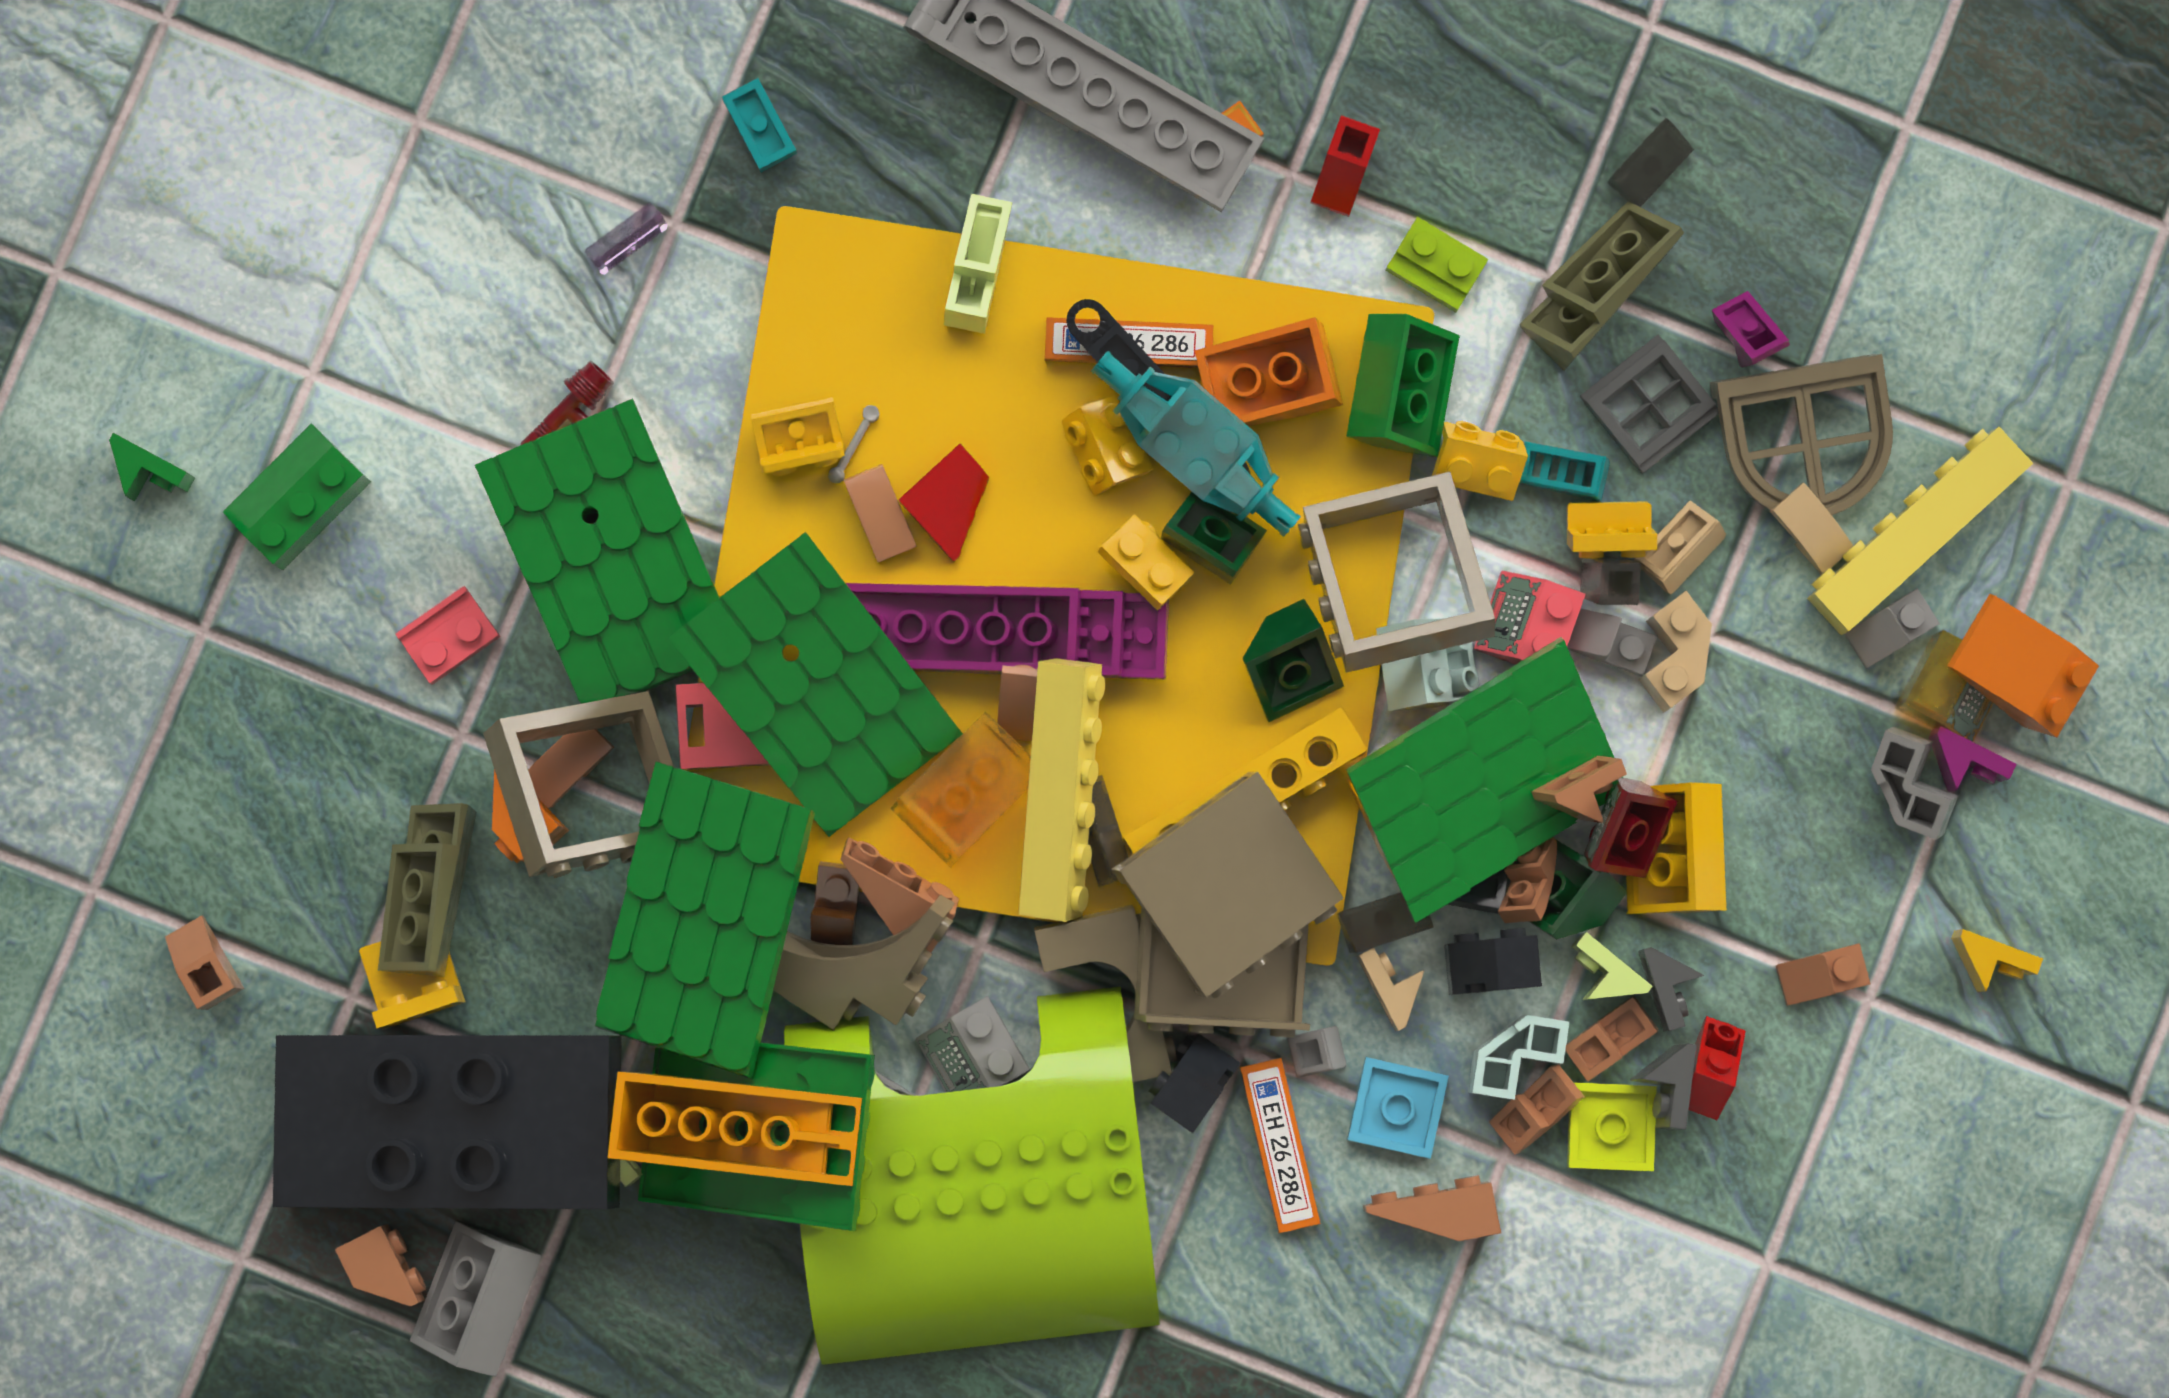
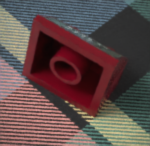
(1631, 829)

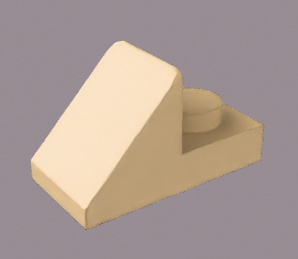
(1397, 998)

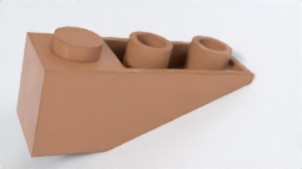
(893, 887)
(1453, 1212)

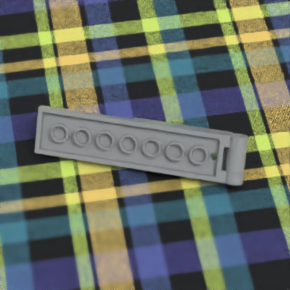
(1092, 91)

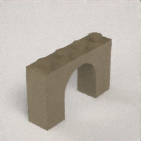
(1114, 940)

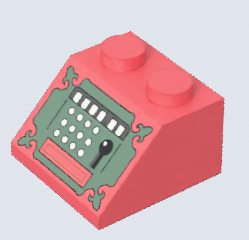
(1529, 616)

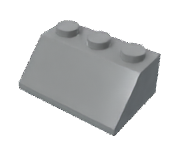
(475, 1299)

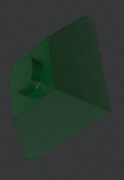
(1291, 661)
(1578, 896)

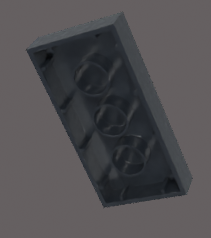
(445, 1121)

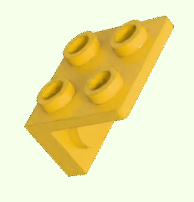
(405, 995)

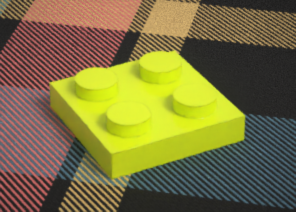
(1612, 1128)

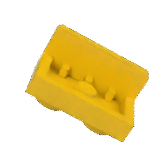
(798, 436)
(1104, 445)
(1482, 459)
(1610, 527)
(1146, 561)

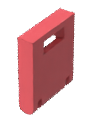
(724, 740)

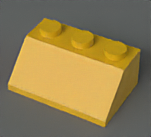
(1690, 858)

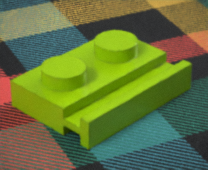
(1436, 264)

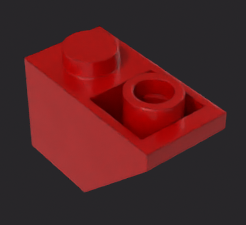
(1345, 166)
(1715, 1066)

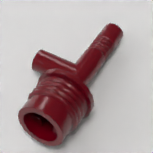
(586, 388)

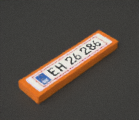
(1163, 342)
(1280, 1145)

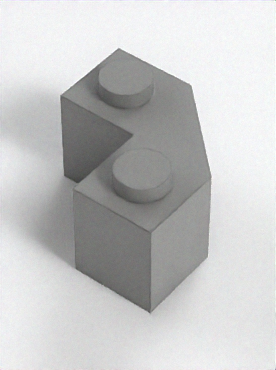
(1910, 800)

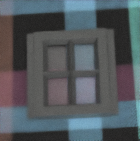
(1650, 404)

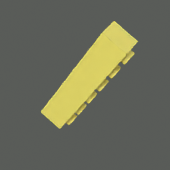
(1919, 530)
(1061, 789)

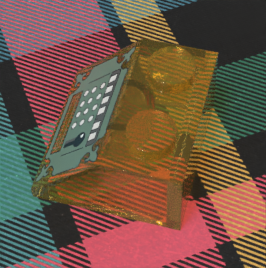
(1940, 695)

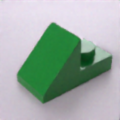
(137, 464)

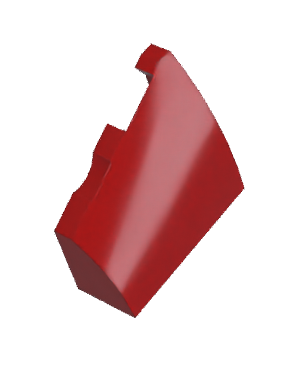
(948, 499)

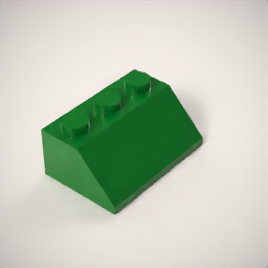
(1403, 384)
(296, 497)

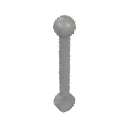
(870, 415)

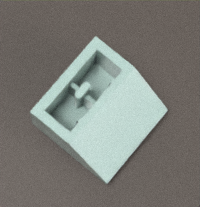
(1428, 678)

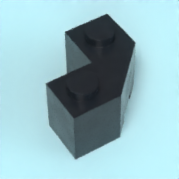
(1492, 963)
(1194, 1082)

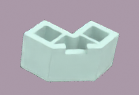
(1498, 1060)

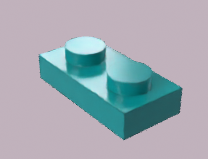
(759, 125)

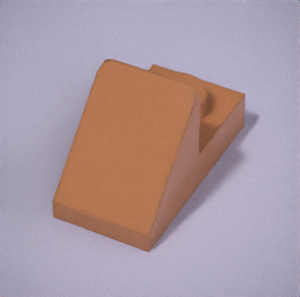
(1576, 789)
(1823, 974)

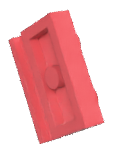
(447, 635)

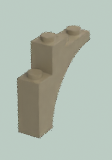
(882, 974)

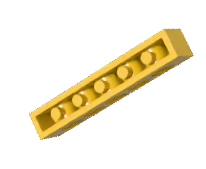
(1332, 731)

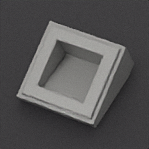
(1317, 1051)

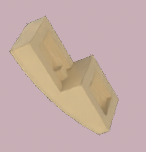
(1812, 527)

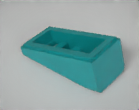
(1599, 477)

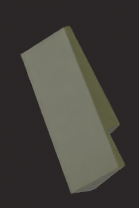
(1598, 281)
(425, 889)

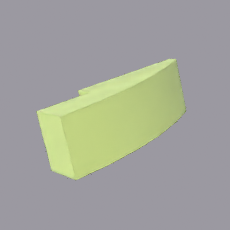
(977, 263)

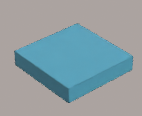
(1397, 1107)

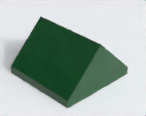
(1213, 536)

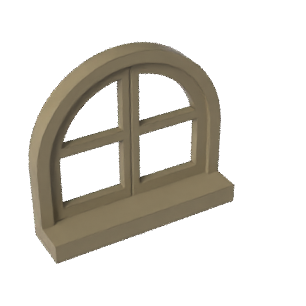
(1800, 383)

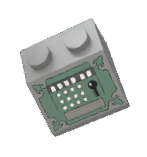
(972, 1050)

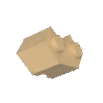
(1687, 637)

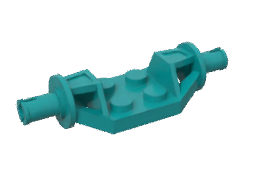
(1197, 441)

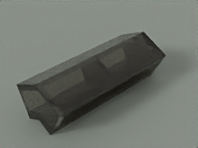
(1105, 837)

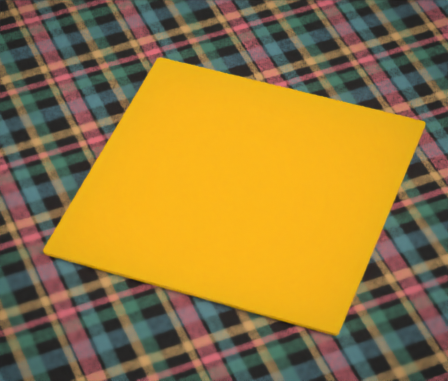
(861, 319)

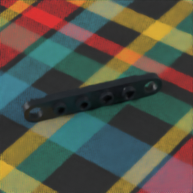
(1113, 338)

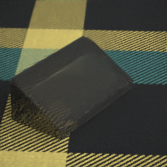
(1651, 164)
(1379, 923)

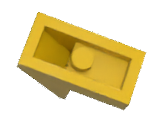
(1982, 955)

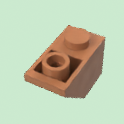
(202, 964)
(378, 1266)

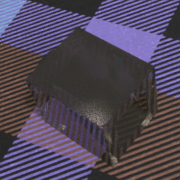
(1611, 580)

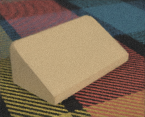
(1682, 547)

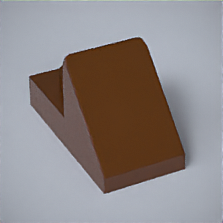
(834, 905)

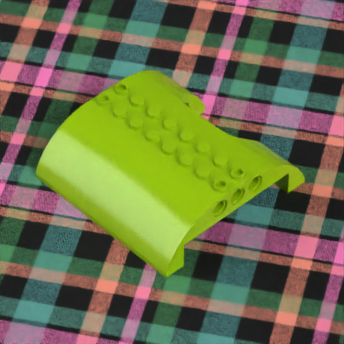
(992, 1203)

